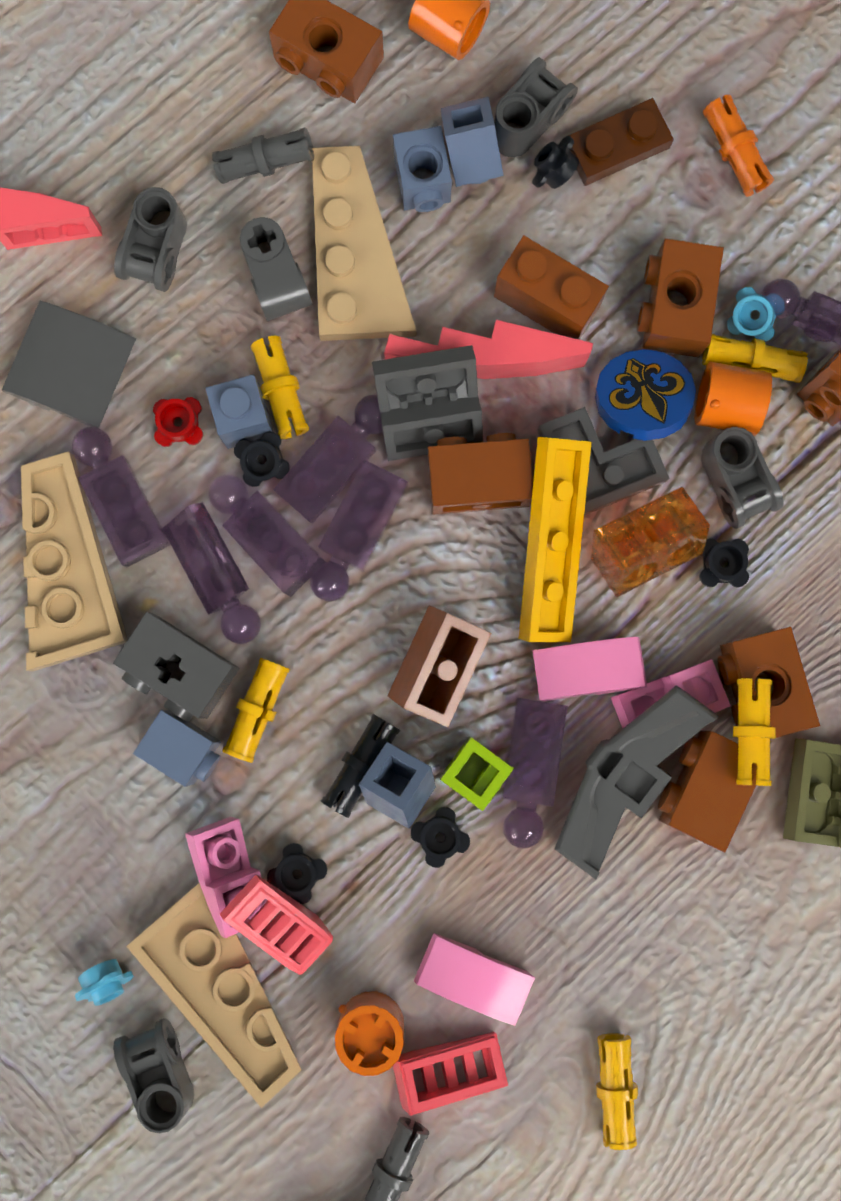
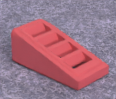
(300, 942)
(453, 1091)

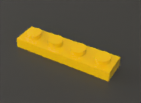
(554, 540)

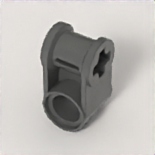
(533, 102)
(148, 249)
(274, 273)
(741, 480)
(155, 1072)

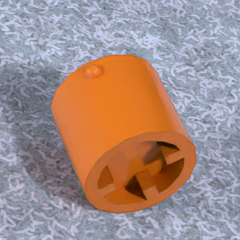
(449, 23)
(733, 397)
(369, 1033)

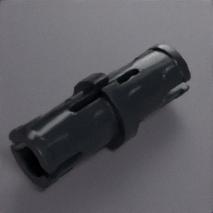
(357, 765)

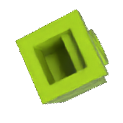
(476, 773)

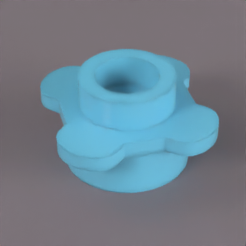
(741, 321)
(102, 982)

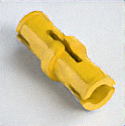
(756, 355)
(279, 387)
(255, 710)
(754, 732)
(617, 1091)

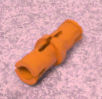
(738, 145)

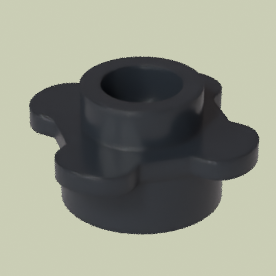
(555, 164)
(254, 471)
(735, 553)
(437, 851)
(311, 870)

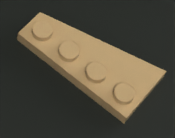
(355, 264)
(67, 578)
(218, 994)

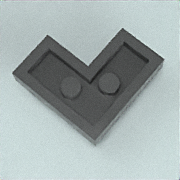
(611, 473)

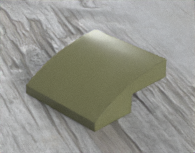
(814, 794)

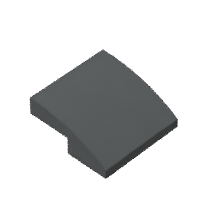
(69, 364)
(428, 400)

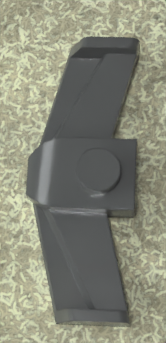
(627, 775)

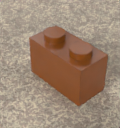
(549, 289)
(480, 474)
(438, 666)
(706, 797)

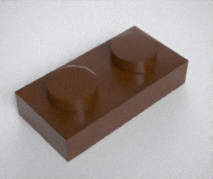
(620, 141)

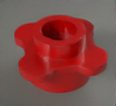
(167, 411)

